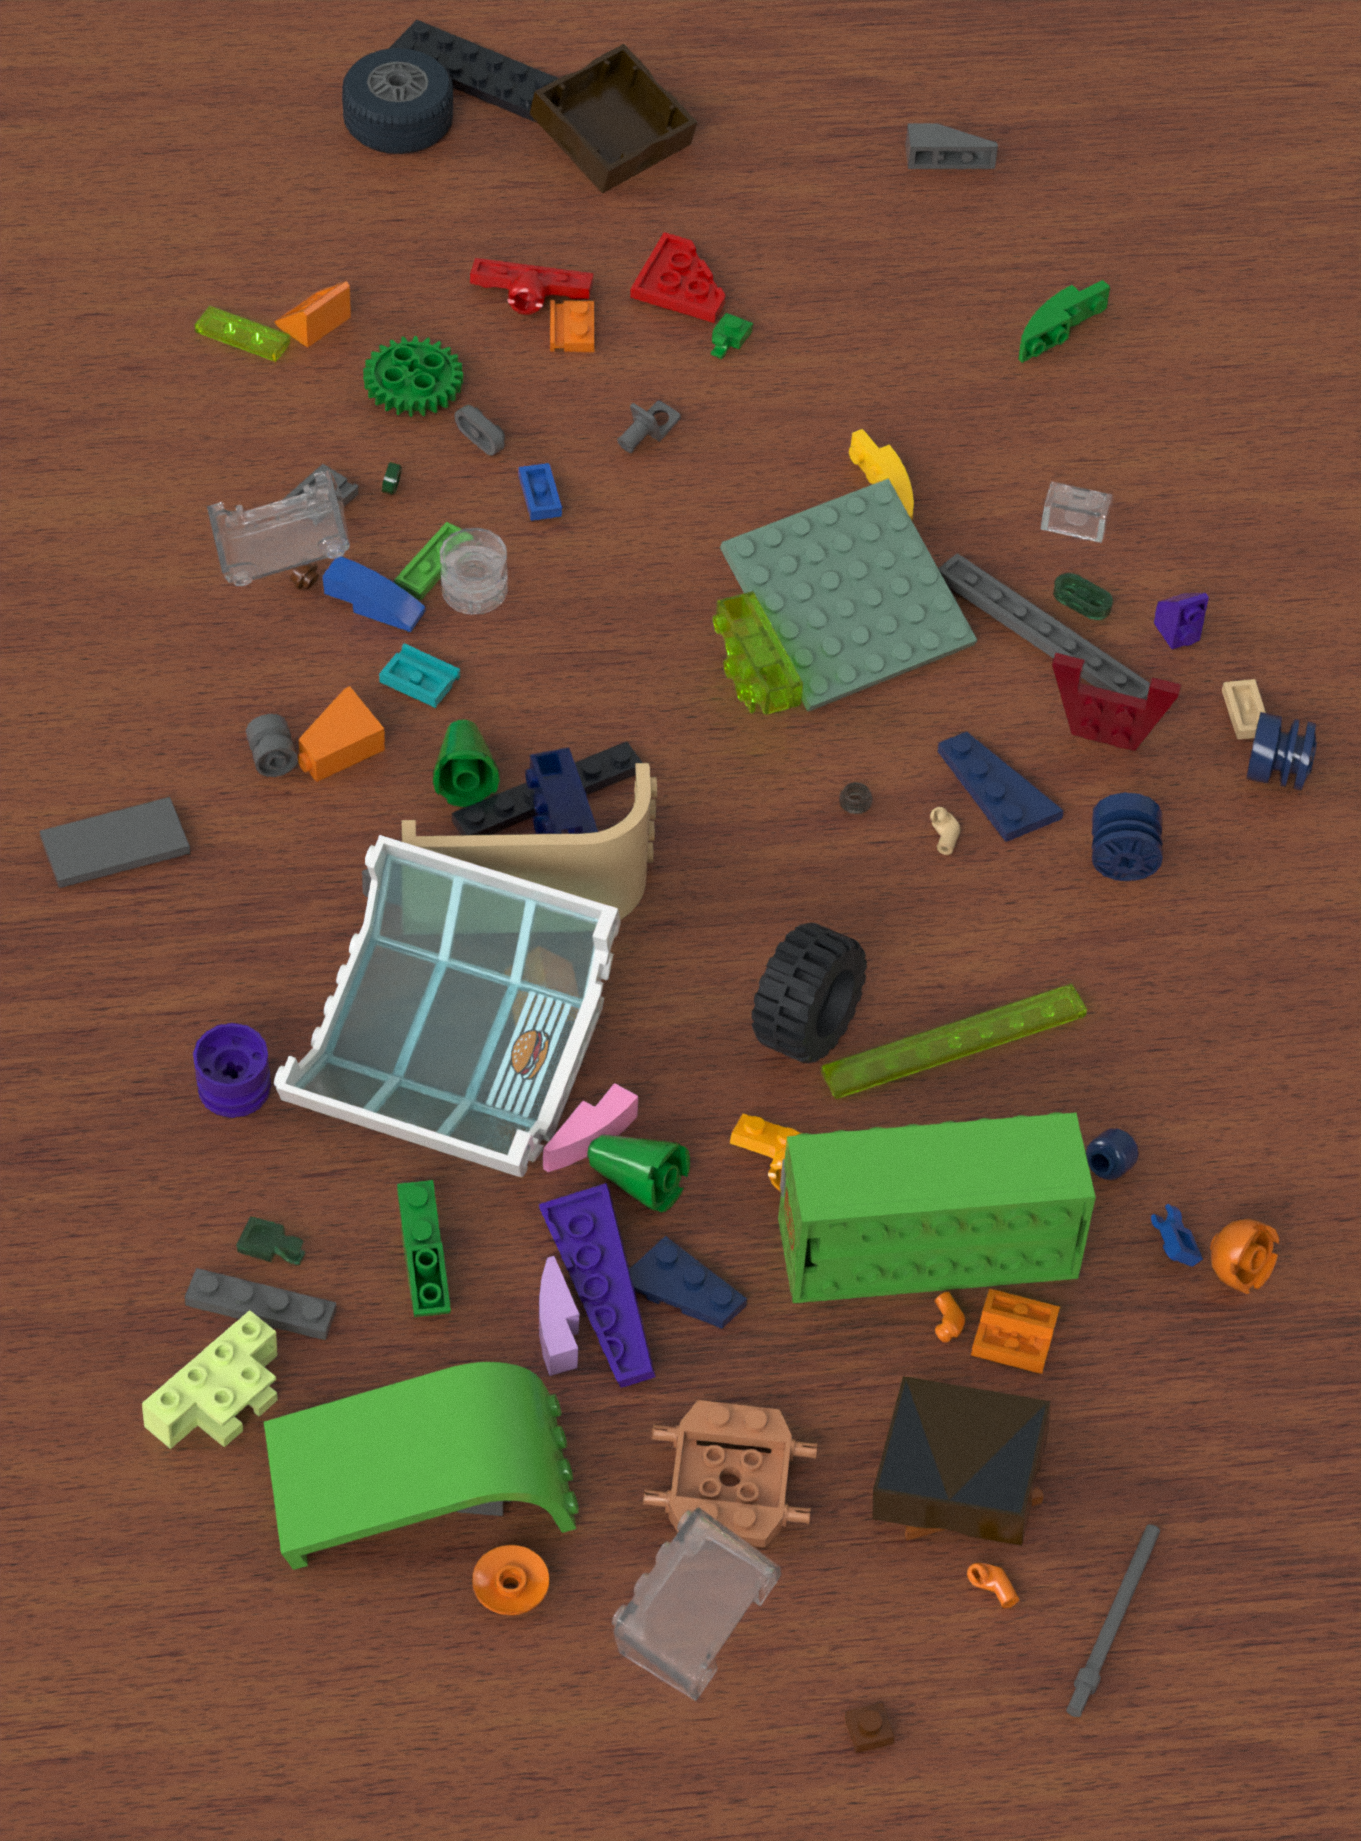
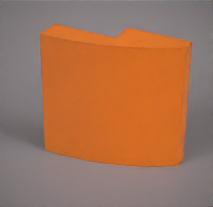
(1015, 1331)

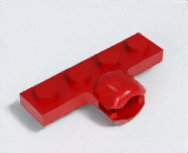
(530, 283)

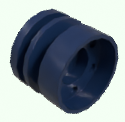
(1281, 751)
(1127, 837)

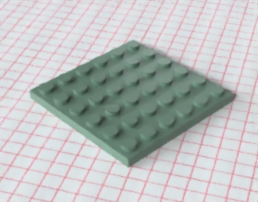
(850, 593)

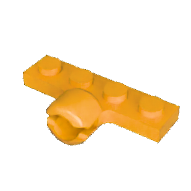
(763, 1138)

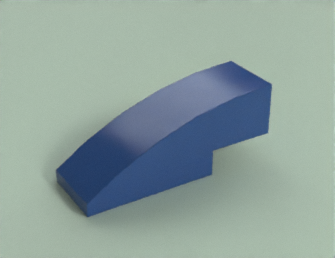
(372, 594)

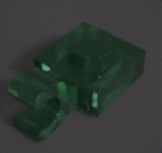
(265, 1239)

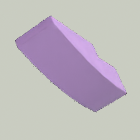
(557, 1321)

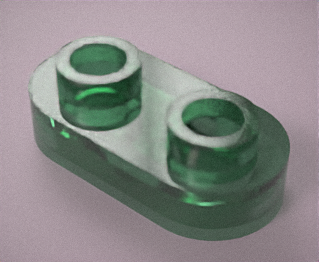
(1082, 596)

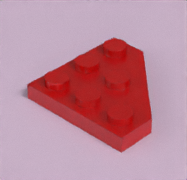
(679, 280)

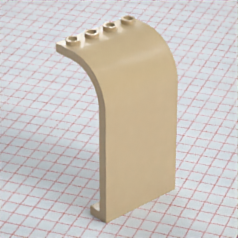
(593, 866)

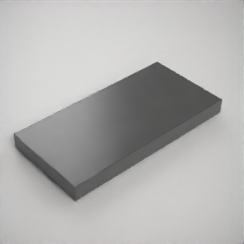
(114, 842)

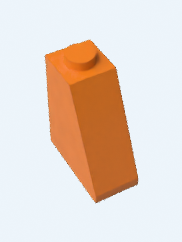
(340, 737)

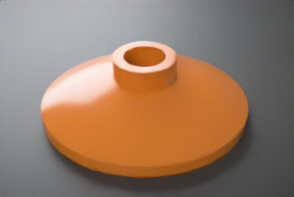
(515, 1566)

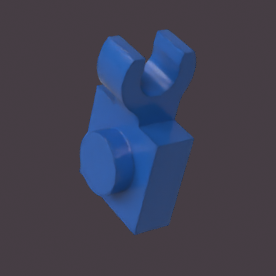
(1178, 1241)

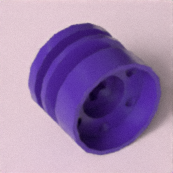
(232, 1070)

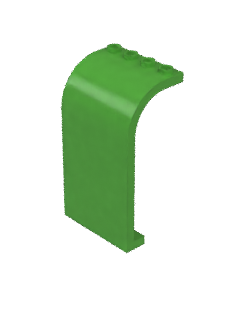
(417, 1455)

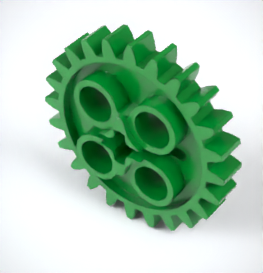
(413, 376)

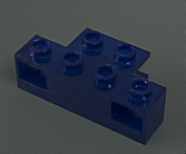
(558, 799)

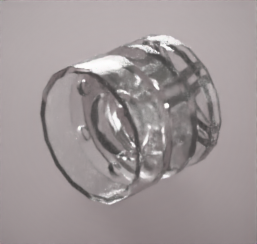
(474, 571)

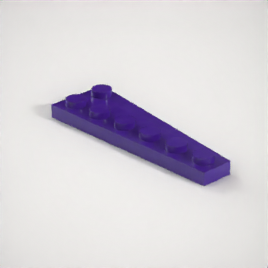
(595, 1257)

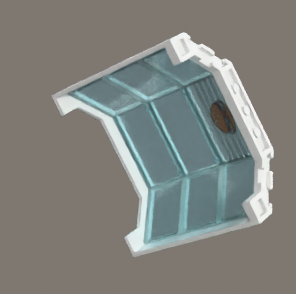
(458, 1009)

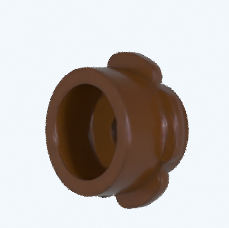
(305, 576)

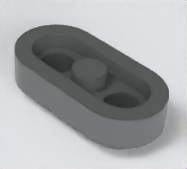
(480, 430)

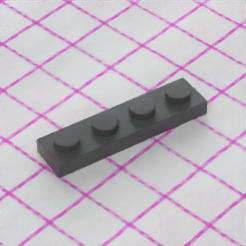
(272, 1305)

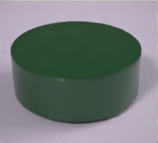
(391, 478)

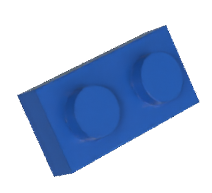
(540, 491)

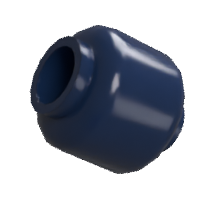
(1112, 1154)

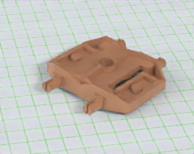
(757, 1504)

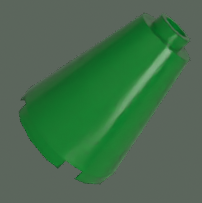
(465, 766)
(642, 1167)

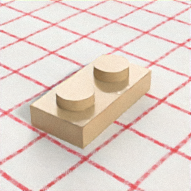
(1243, 706)

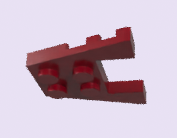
(1107, 714)

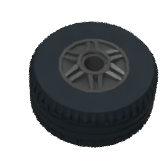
(397, 101)

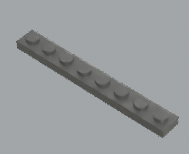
(1039, 627)

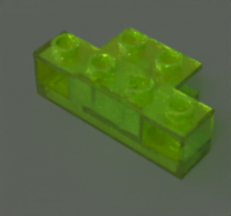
(753, 652)

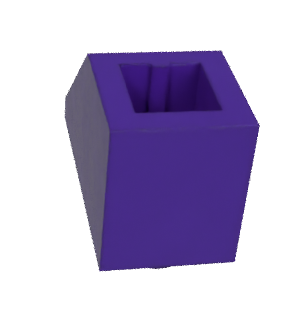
(1181, 618)

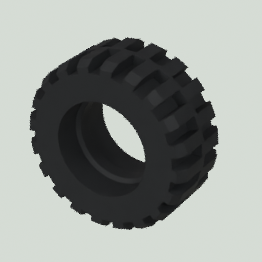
(809, 992)

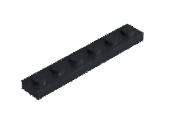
(518, 802)

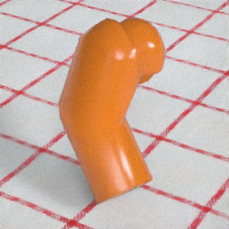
(952, 1320)
(994, 1580)

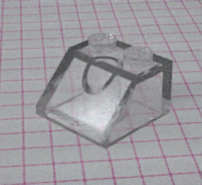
(1076, 511)

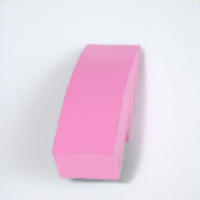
(587, 1123)

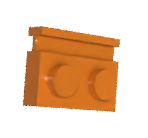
(572, 326)

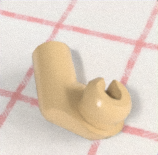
(947, 828)

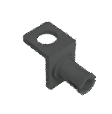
(646, 423)

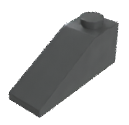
(947, 148)

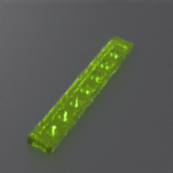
(953, 1041)

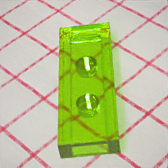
(242, 333)

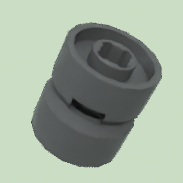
(271, 745)

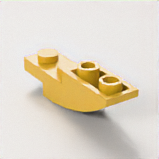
(880, 465)

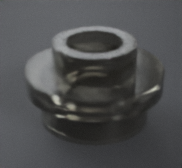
(855, 798)

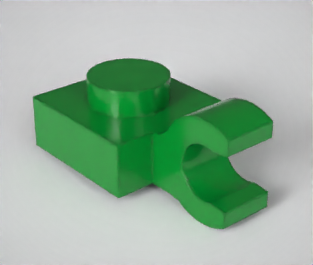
(728, 333)

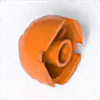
(1244, 1254)

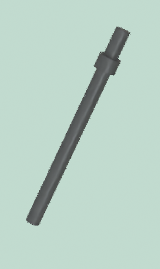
(1088, 1677)

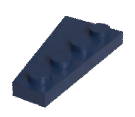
(998, 790)

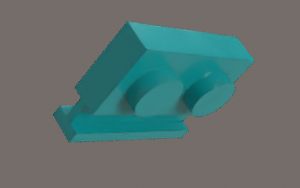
(419, 675)

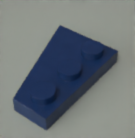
(682, 1281)

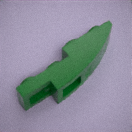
(1054, 318)
(423, 1249)

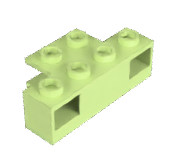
(217, 1386)

